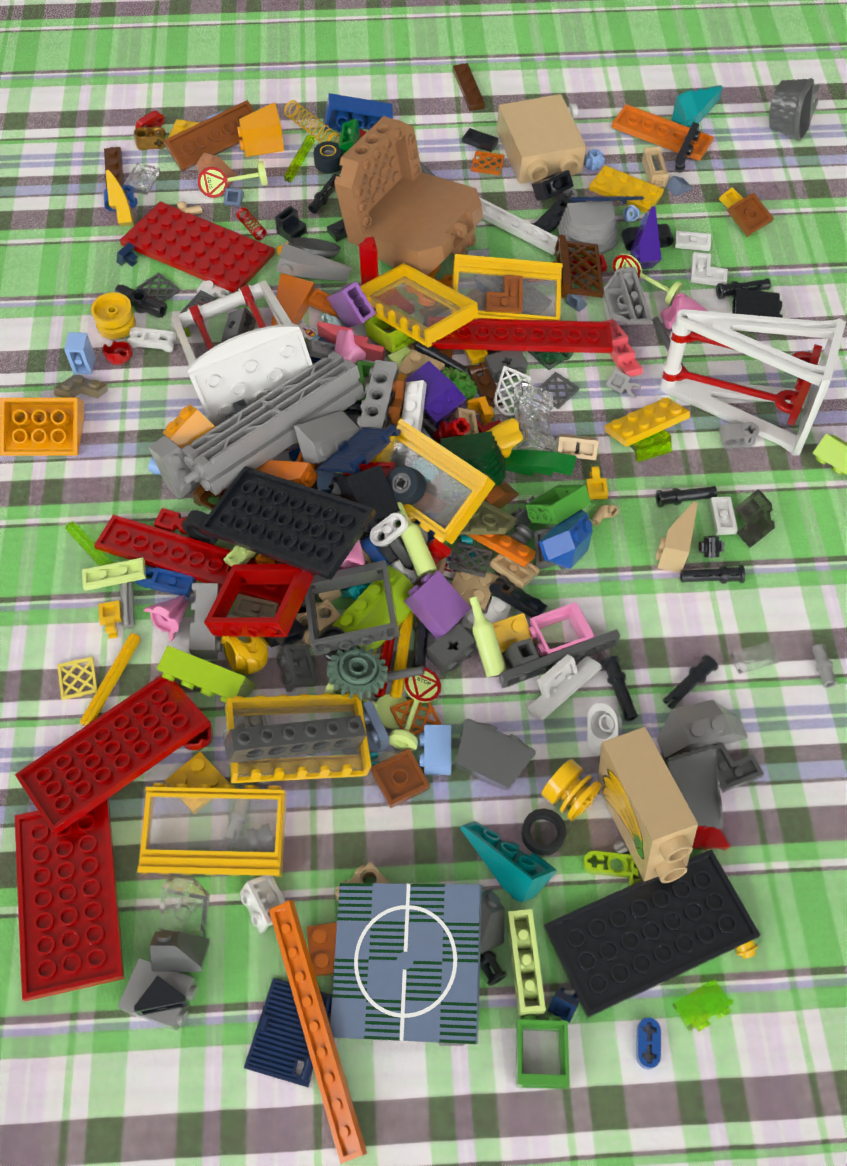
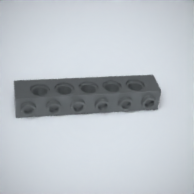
(294, 738)

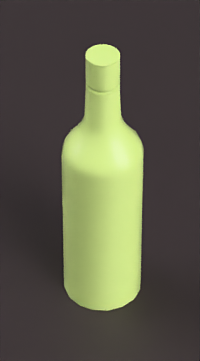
(417, 547)
(486, 641)

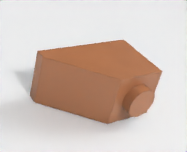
(209, 160)

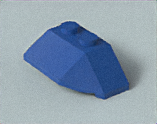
(567, 540)

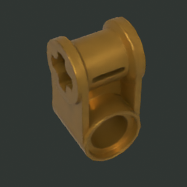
(147, 138)

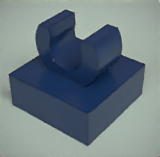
(127, 255)
(563, 1005)

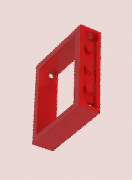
(258, 574)

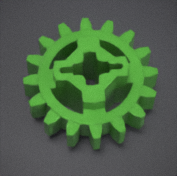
(461, 381)

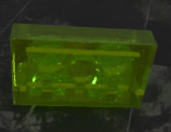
(652, 446)
(703, 1005)

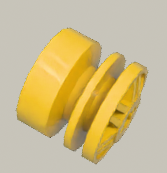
(574, 792)

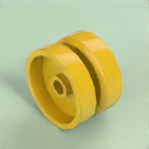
(113, 315)

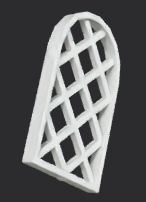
(505, 369)

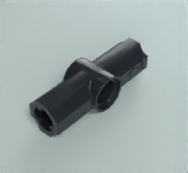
(142, 302)

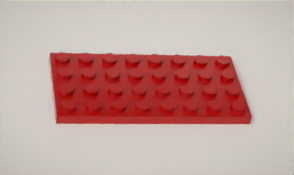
(198, 247)
(111, 752)
(67, 904)

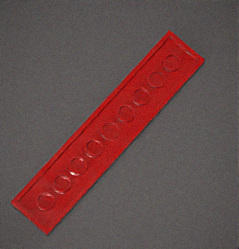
(530, 336)
(178, 554)

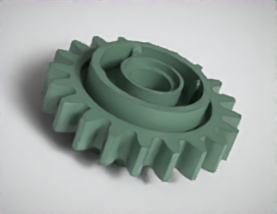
(357, 672)

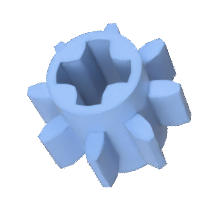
(594, 159)

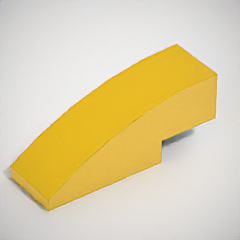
(119, 201)

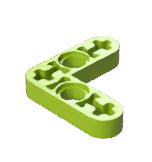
(628, 870)

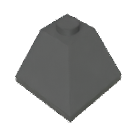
(491, 921)
(177, 952)

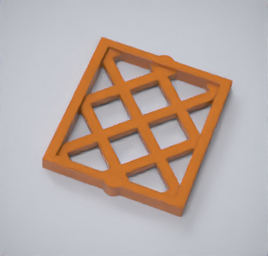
(488, 170)
(400, 722)

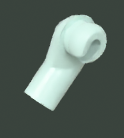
(326, 318)

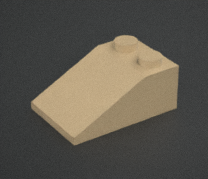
(676, 545)

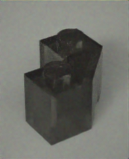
(756, 513)

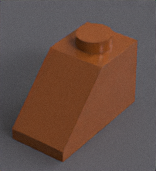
(501, 495)

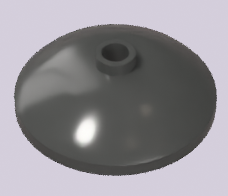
(316, 246)

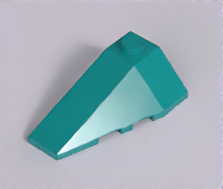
(695, 105)
(515, 871)

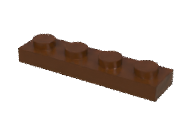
(468, 87)
(114, 163)

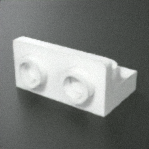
(259, 897)

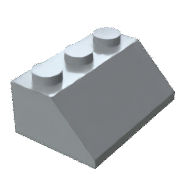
(323, 435)

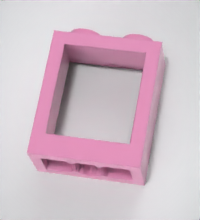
(546, 619)

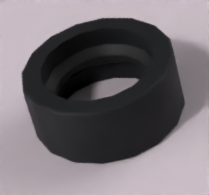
(192, 524)
(549, 815)

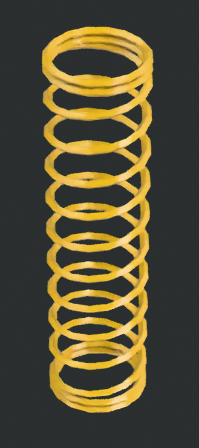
(297, 110)

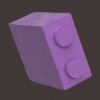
(351, 305)
(436, 604)

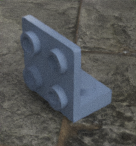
(376, 734)

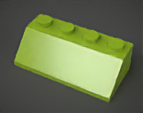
(832, 451)
(372, 609)
(203, 674)

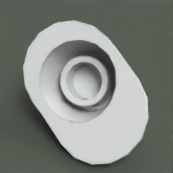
(602, 725)

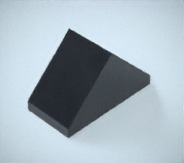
(159, 998)

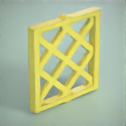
(75, 663)

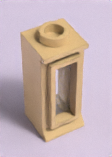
(655, 166)

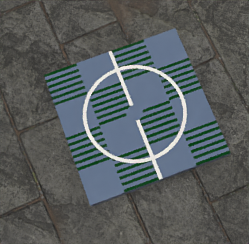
(407, 962)

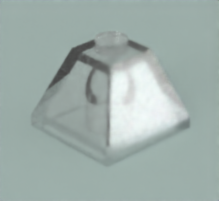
(184, 906)

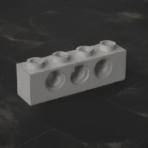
(381, 372)

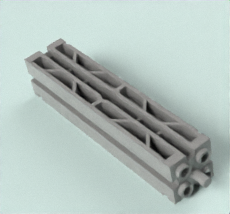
(269, 423)

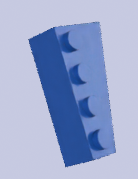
(345, 108)

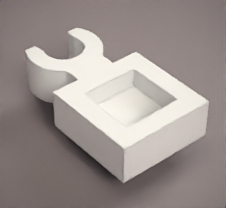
(213, 290)

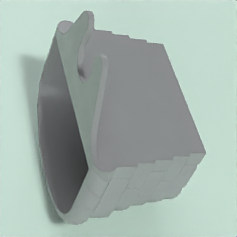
(590, 224)

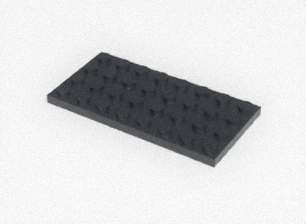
(288, 522)
(649, 934)

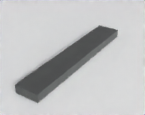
(545, 663)

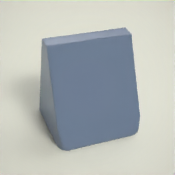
(678, 185)
(233, 197)
(576, 302)

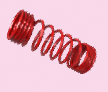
(257, 229)

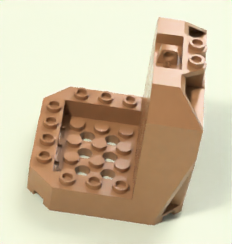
(406, 211)

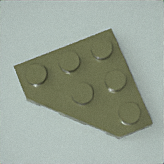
(488, 521)

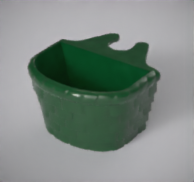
(480, 452)

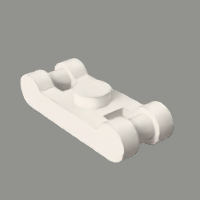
(152, 338)

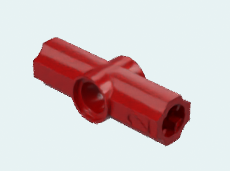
(451, 429)

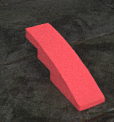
(372, 351)
(622, 352)

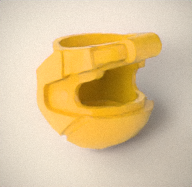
(245, 657)

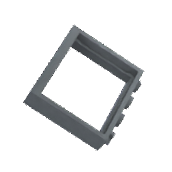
(343, 579)

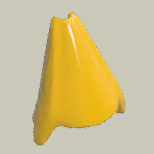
(507, 435)

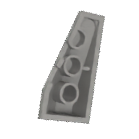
(308, 265)

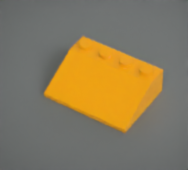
(41, 426)

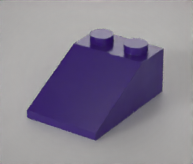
(646, 243)
(441, 394)

